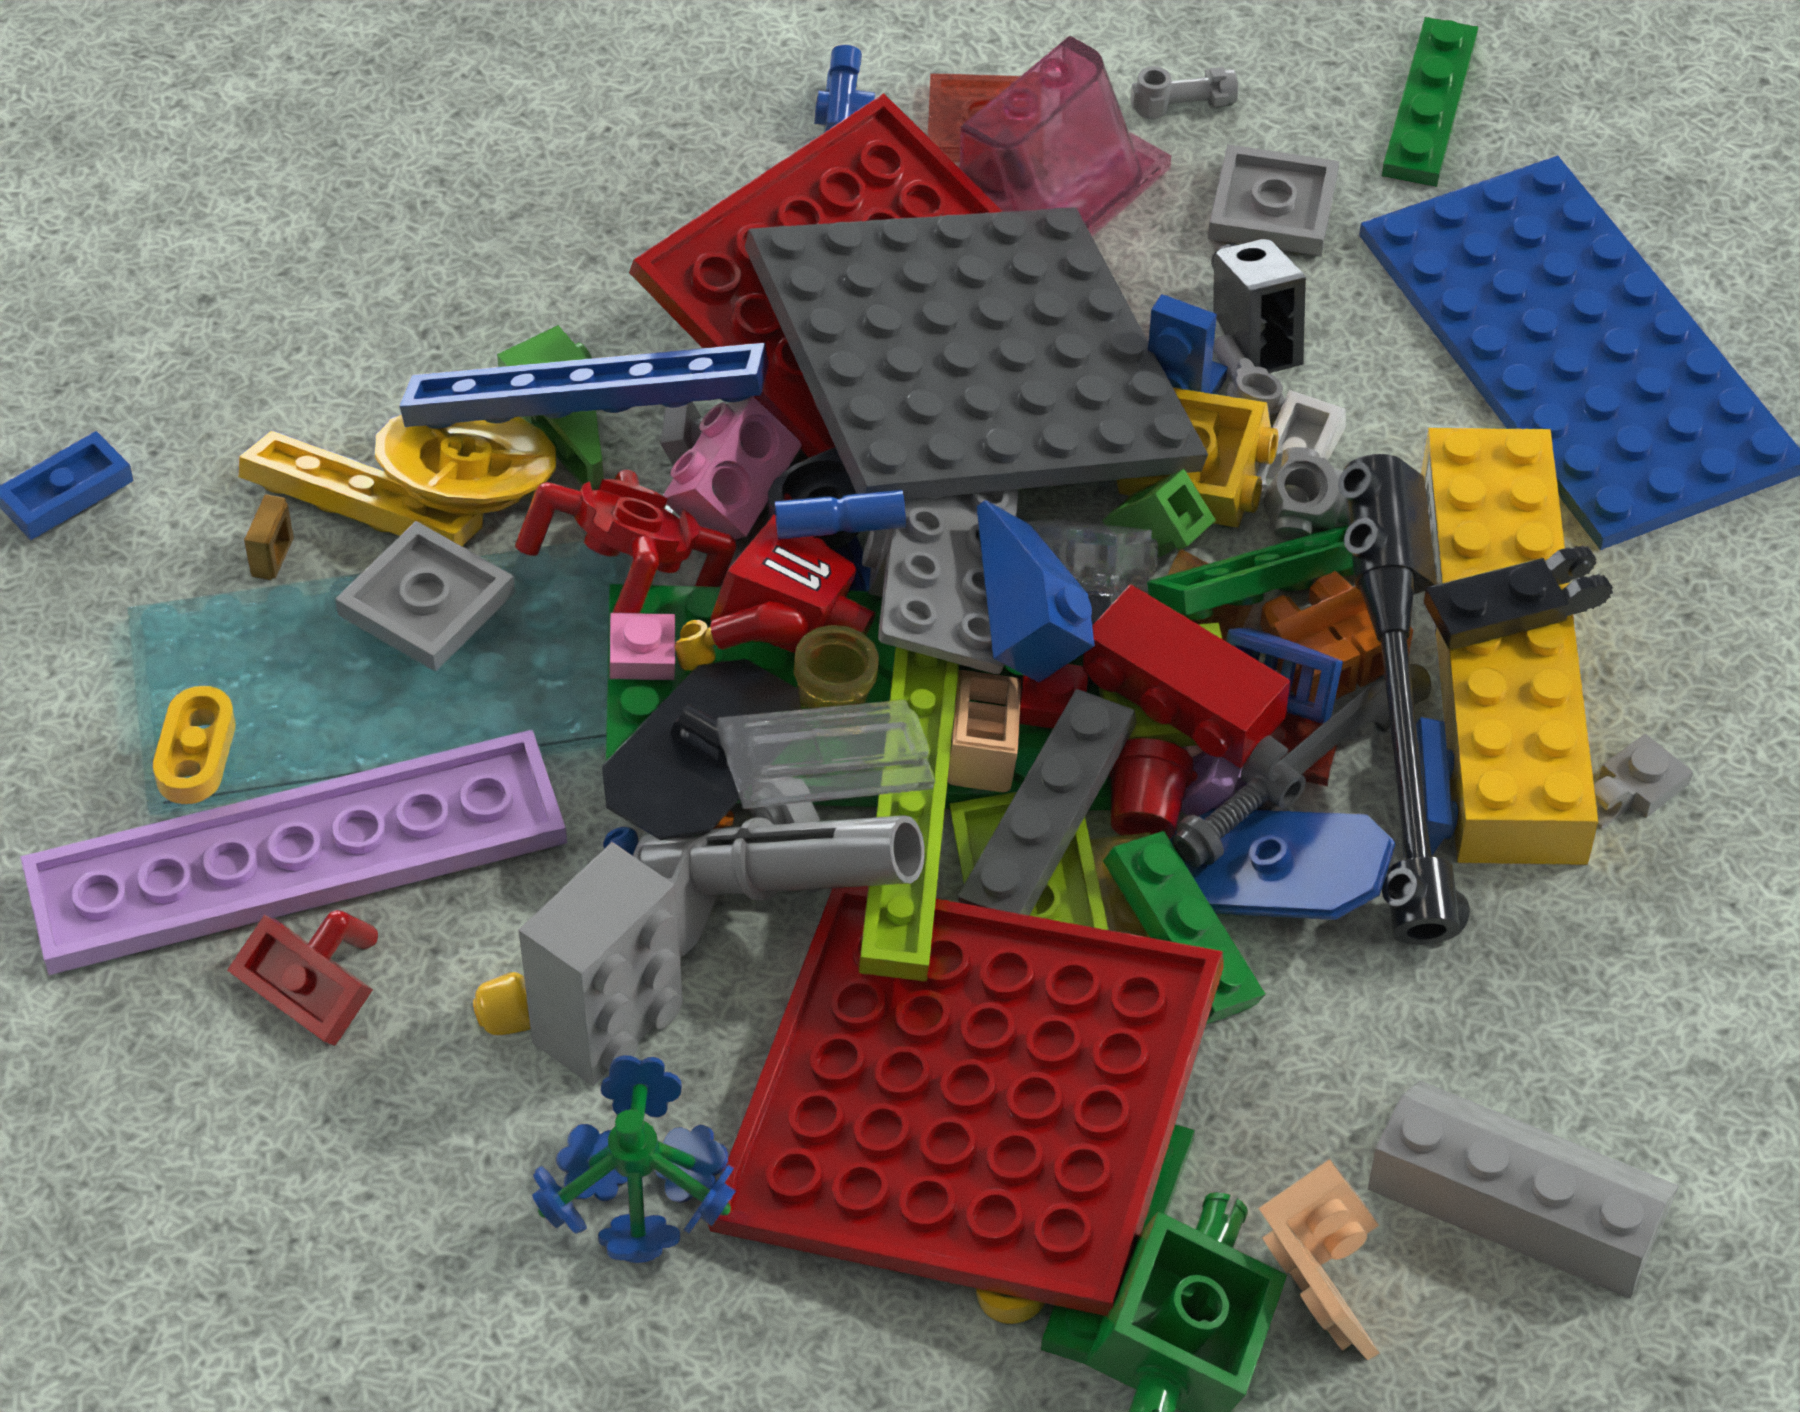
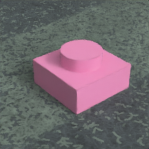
(642, 646)

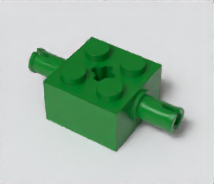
(1189, 1314)

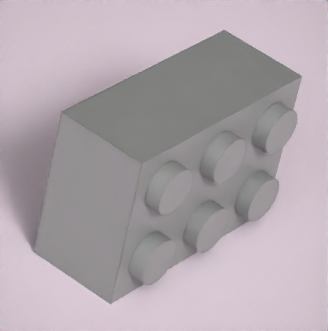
(602, 963)

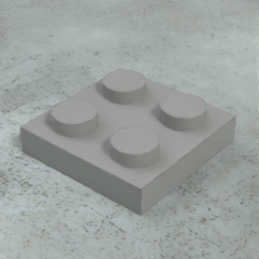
(1274, 199)
(425, 595)

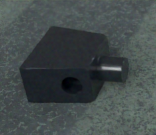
(1257, 287)

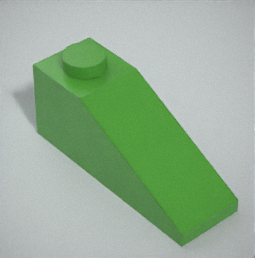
(575, 434)

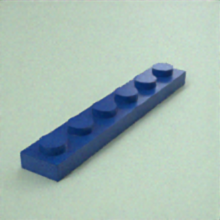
(585, 385)

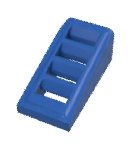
(1256, 642)

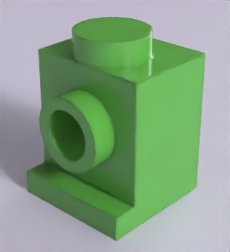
(1167, 508)

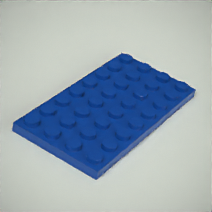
(1586, 341)

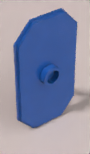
(1296, 865)

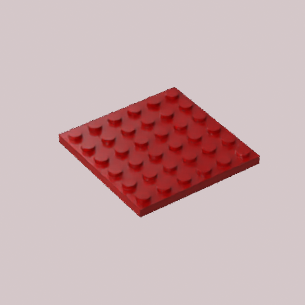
(856, 171)
(978, 1117)

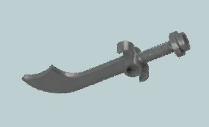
(1278, 782)

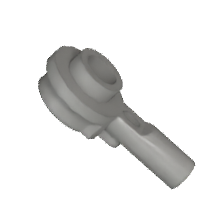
(1247, 380)

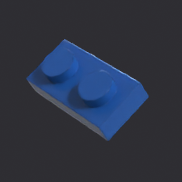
(64, 485)
(1437, 769)

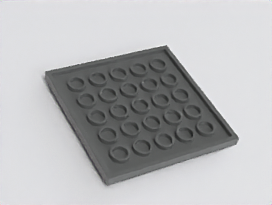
(972, 353)

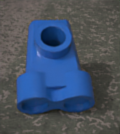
(841, 96)

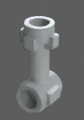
(1156, 91)

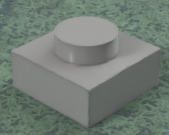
(680, 430)

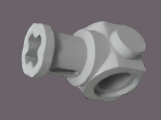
(1320, 482)

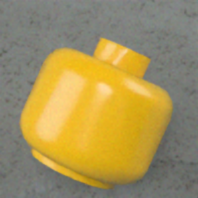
(502, 1005)

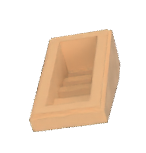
(985, 734)

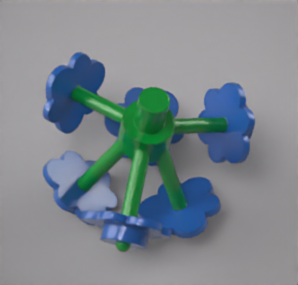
(632, 1151)

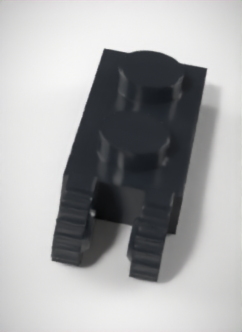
(1516, 597)

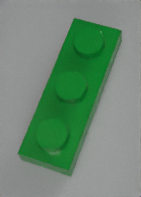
(1178, 912)

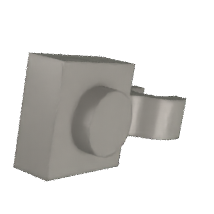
(1639, 778)

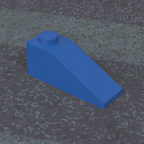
(1032, 599)

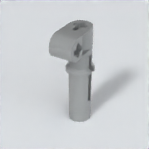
(780, 857)

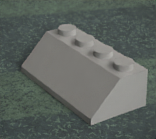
(1521, 1187)

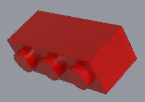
(1186, 676)

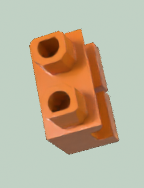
(1334, 626)

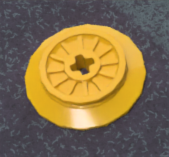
(468, 464)

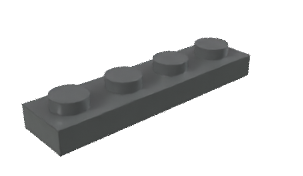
(1049, 805)

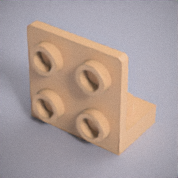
(1315, 1223)

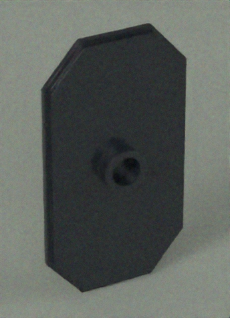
(674, 766)

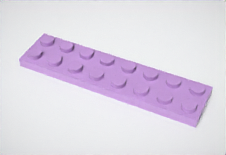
(291, 851)

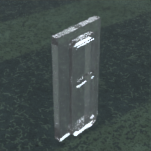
(826, 753)

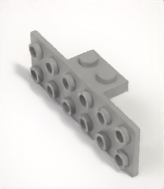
(936, 579)

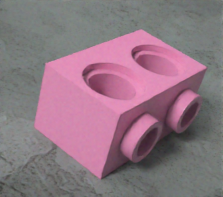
(736, 472)

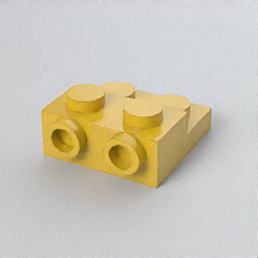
(1237, 442)

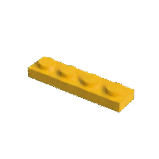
(346, 488)

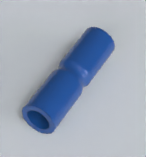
(830, 515)

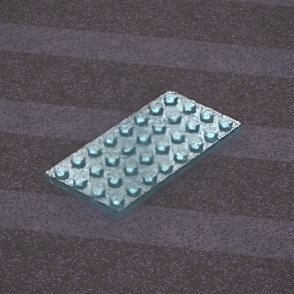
(336, 701)

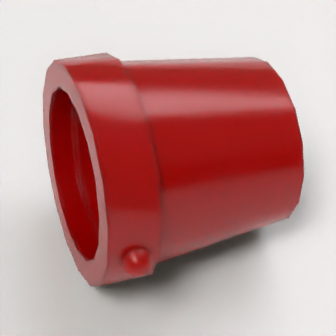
(1149, 786)

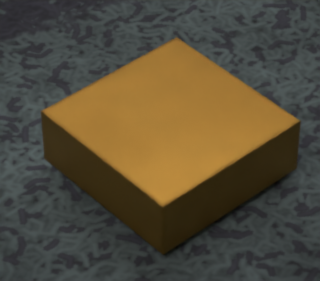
(269, 537)

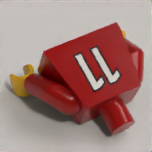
(776, 597)

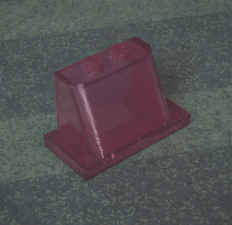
(1060, 141)

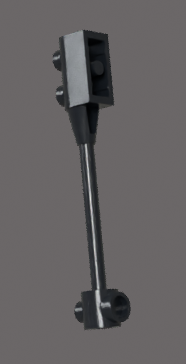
(1390, 565)

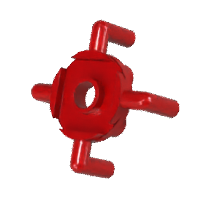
(629, 521)

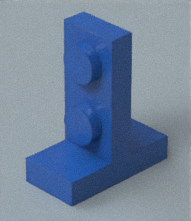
(1184, 345)

